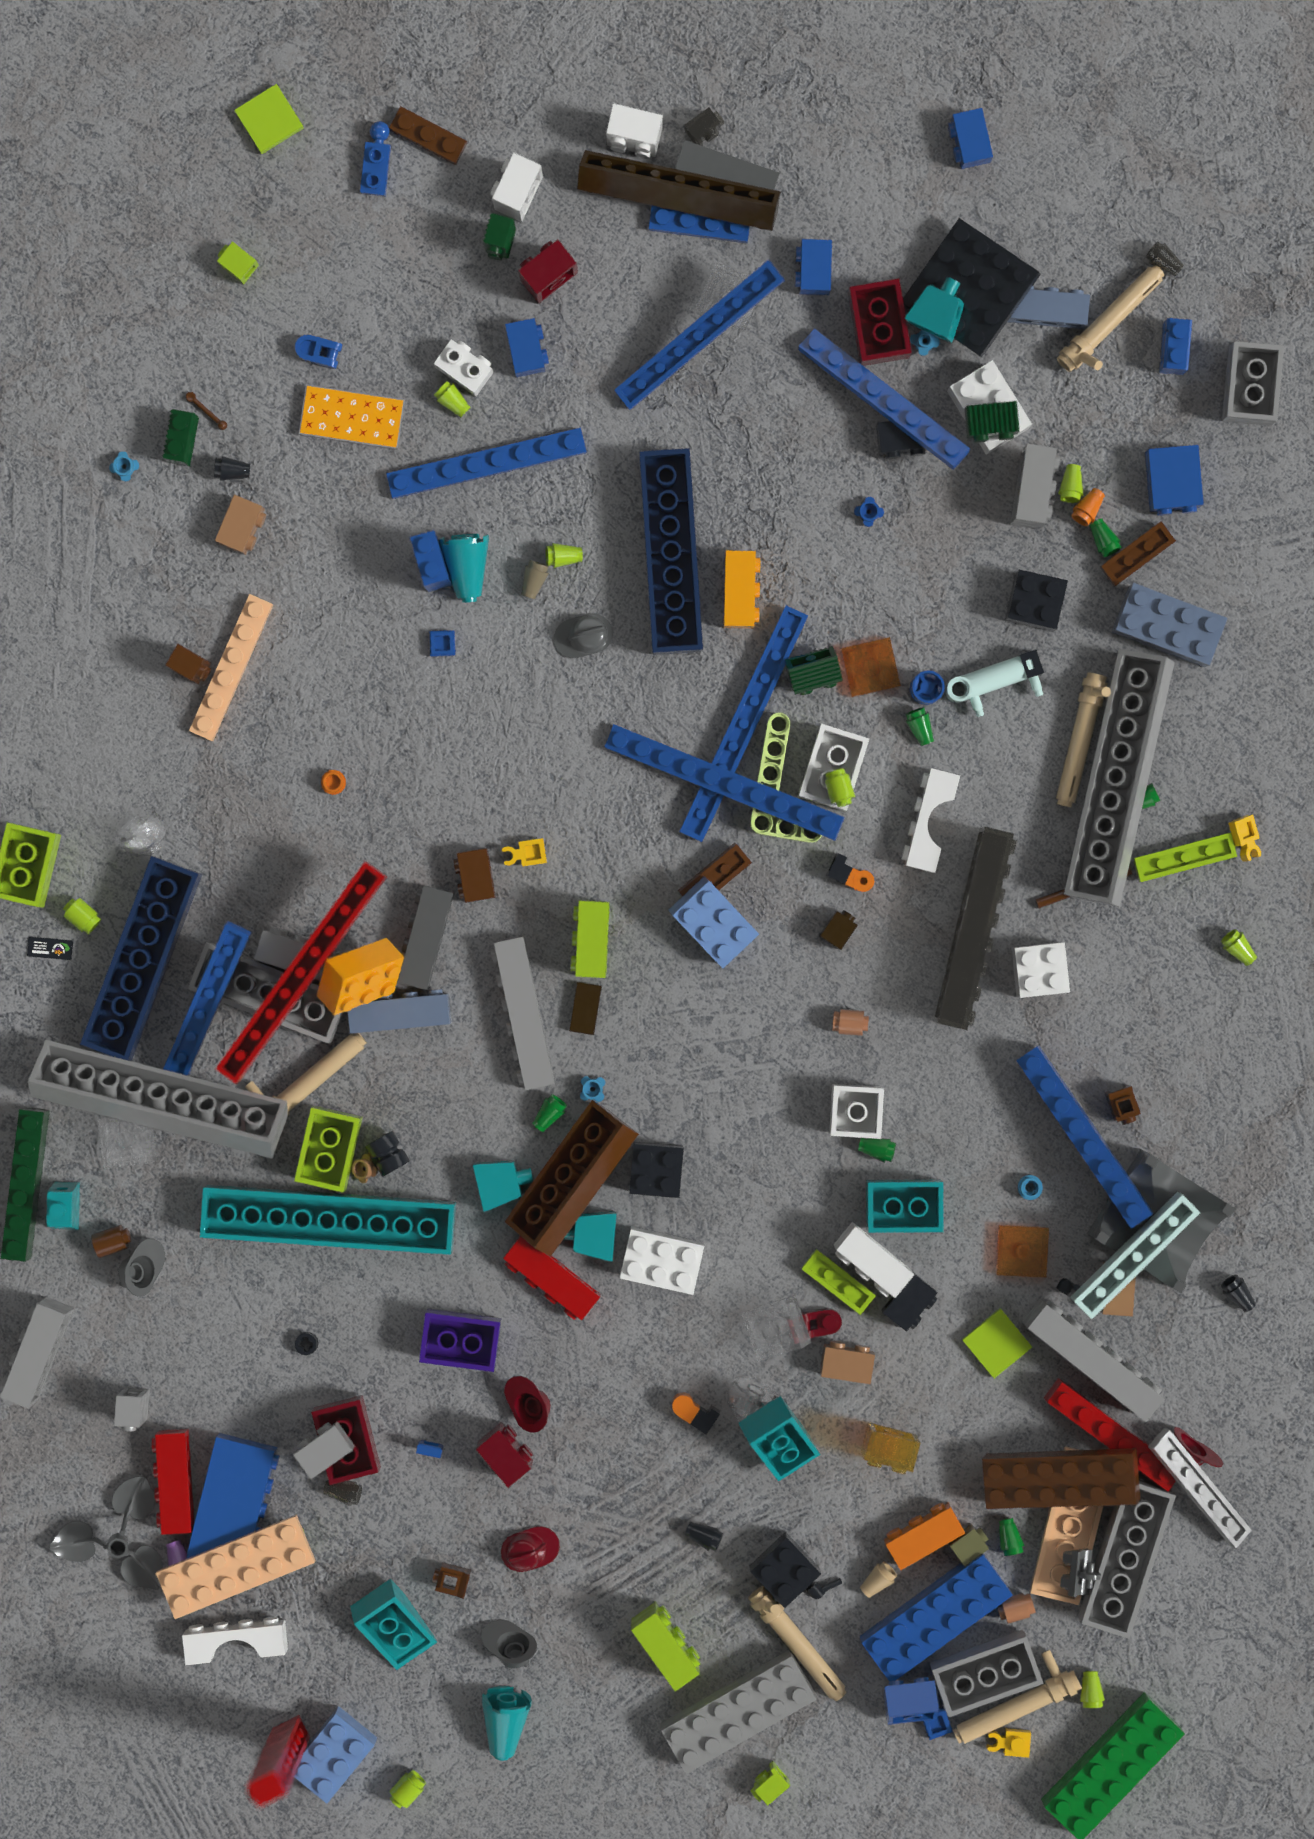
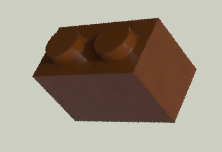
(189, 664)
(475, 875)

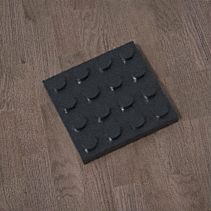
(989, 280)

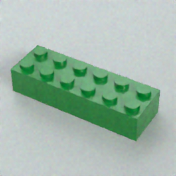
(1112, 1766)

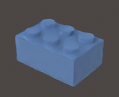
(713, 922)
(334, 1754)

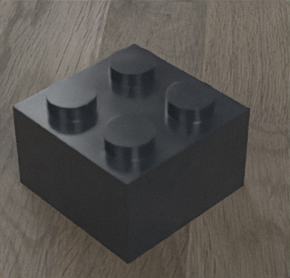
(1036, 600)
(656, 1169)
(785, 1569)

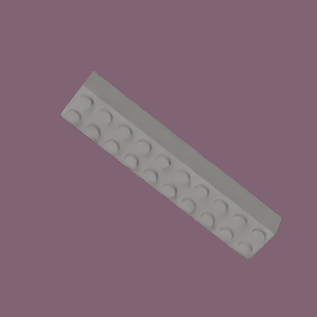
(1119, 777)
(158, 1098)

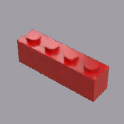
(553, 1278)
(174, 1481)

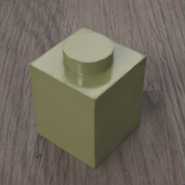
(970, 1544)

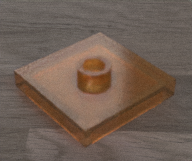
(1022, 1251)

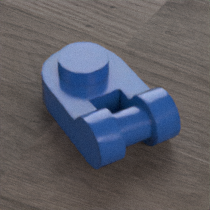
(309, 349)

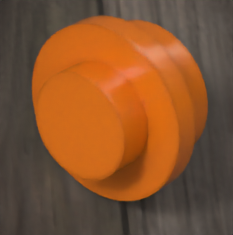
(333, 782)

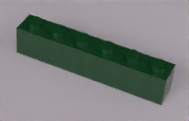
(25, 1184)

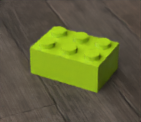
(27, 864)
(590, 939)
(328, 1148)
(666, 1645)

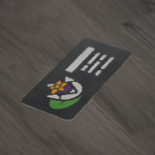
(50, 948)

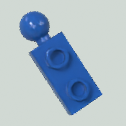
(376, 161)

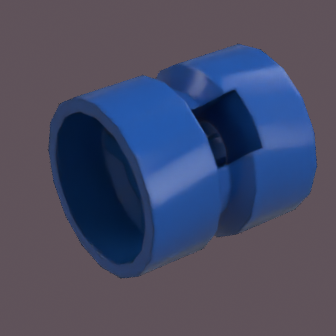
(927, 687)

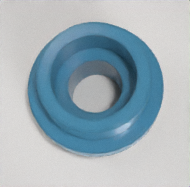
(1035, 1193)

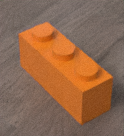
(923, 1535)

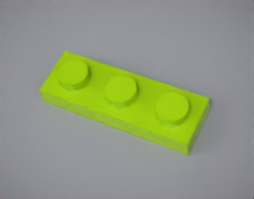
(838, 1281)

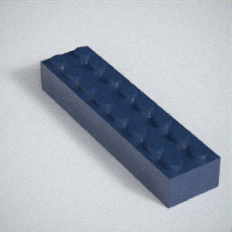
(671, 551)
(141, 958)

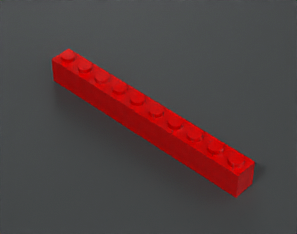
(301, 972)

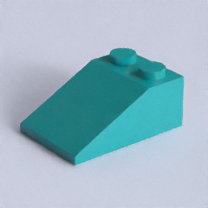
(392, 1624)

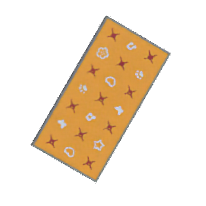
(352, 417)

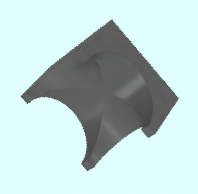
(1157, 1186)

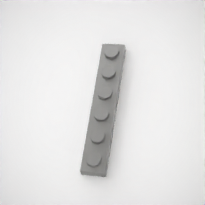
(1199, 1488)

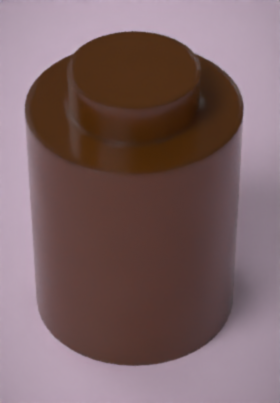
(111, 1240)

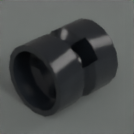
(387, 1153)

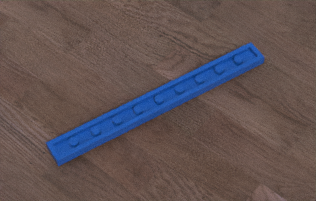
(746, 717)
(724, 782)

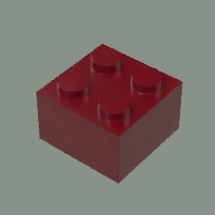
(547, 270)
(505, 1454)

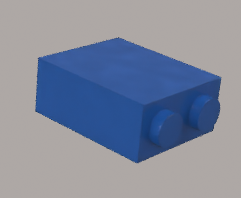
(1174, 479)
(430, 561)

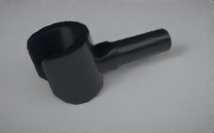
(1066, 1286)
(817, 1592)

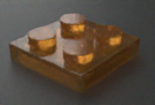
(870, 667)

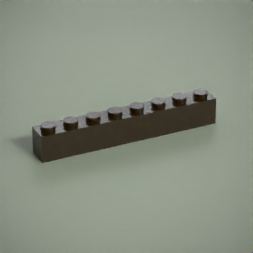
(678, 190)

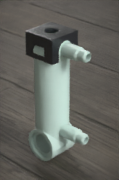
(997, 676)

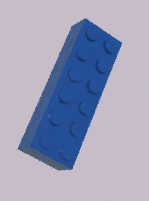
(935, 1617)

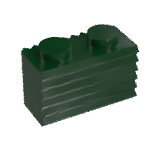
(499, 236)
(992, 420)
(180, 437)
(814, 671)

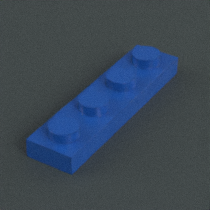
(695, 225)

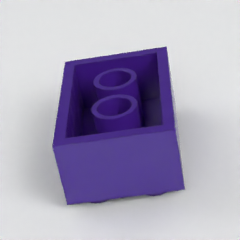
(460, 1340)

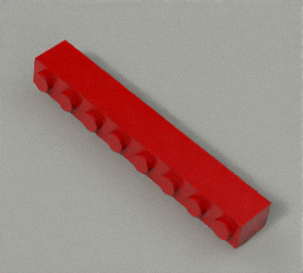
(278, 1762)

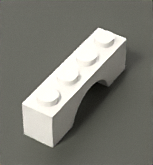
(922, 851)
(266, 1637)

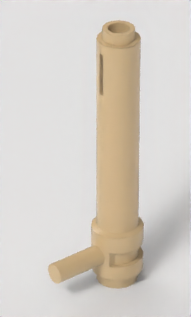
(1083, 345)
(1090, 701)
(318, 1072)
(773, 1614)
(1052, 1691)

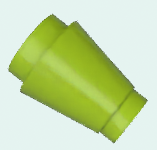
(452, 399)
(1071, 485)
(562, 555)
(1239, 947)
(1091, 1690)

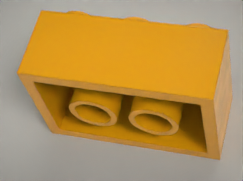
(360, 976)

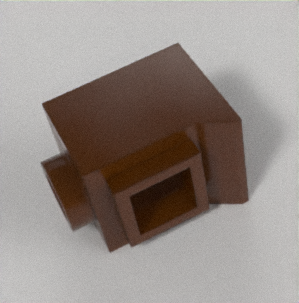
(1115, 1097)
(462, 1575)

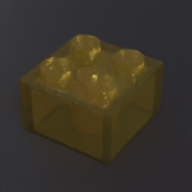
(890, 1448)

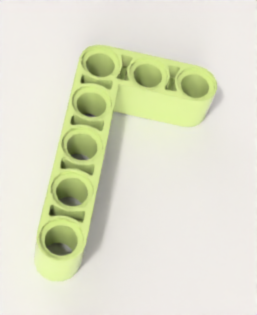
(777, 763)

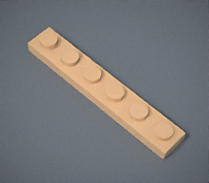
(231, 667)

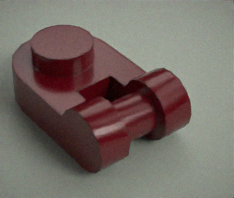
(827, 1320)

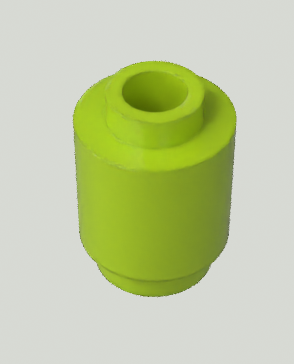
(839, 787)
(81, 915)
(407, 1789)

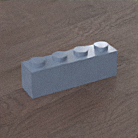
(1053, 308)
(401, 1012)

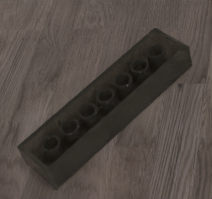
(974, 928)

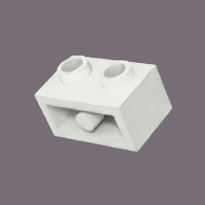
(464, 367)

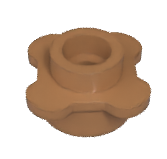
(359, 1171)

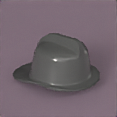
(583, 635)
(142, 1267)
(509, 1643)

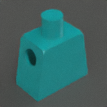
(938, 310)
(500, 1182)
(63, 1205)
(594, 1234)

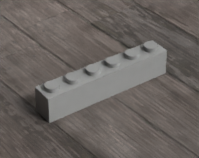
(524, 1013)

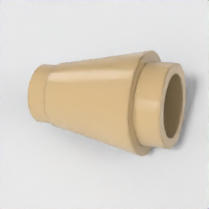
(880, 1578)

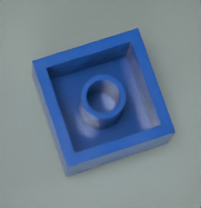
(911, 1701)

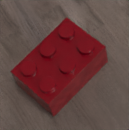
(879, 322)
(354, 1420)

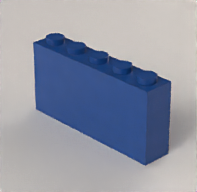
(233, 1492)

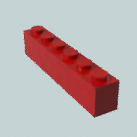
(1107, 1430)

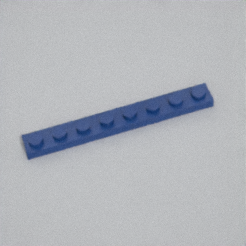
(699, 334)
(884, 399)
(486, 463)
(207, 999)

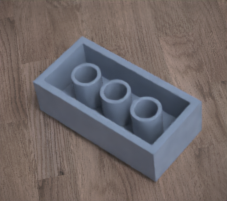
(1169, 625)

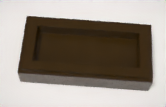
(585, 1008)

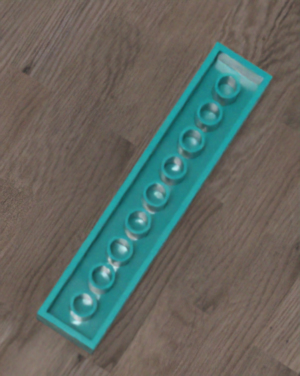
(327, 1219)

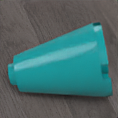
(466, 562)
(505, 1719)

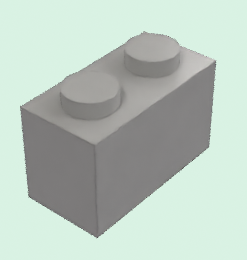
(131, 1408)
(323, 1450)

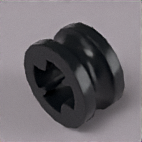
(301, 1349)

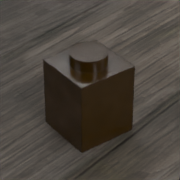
(839, 929)

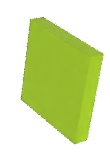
(269, 119)
(997, 1343)

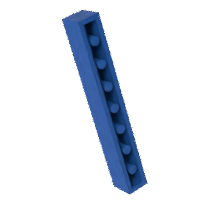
(1085, 1136)

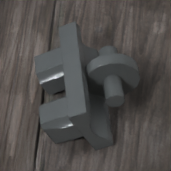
(1081, 1572)

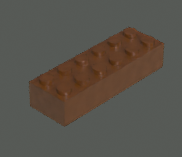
(571, 1178)
(1061, 1478)

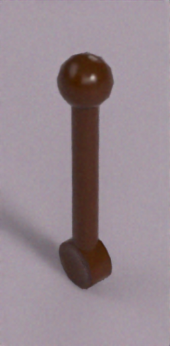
(191, 397)

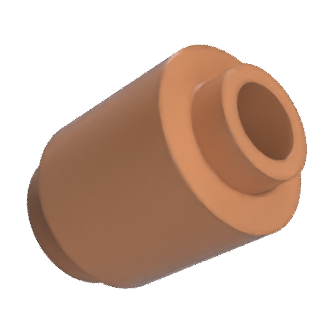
(850, 1022)
(1016, 1608)

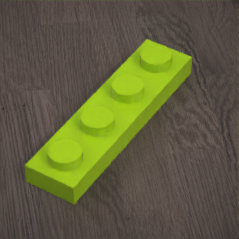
(1185, 857)

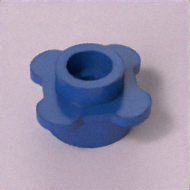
(869, 504)

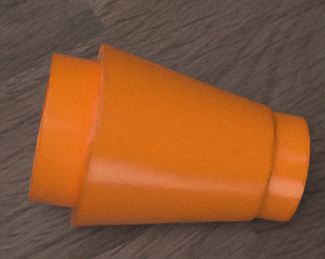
(1088, 507)

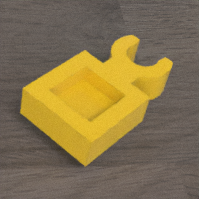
(1243, 834)
(529, 852)
(1015, 1742)

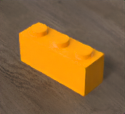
(741, 589)

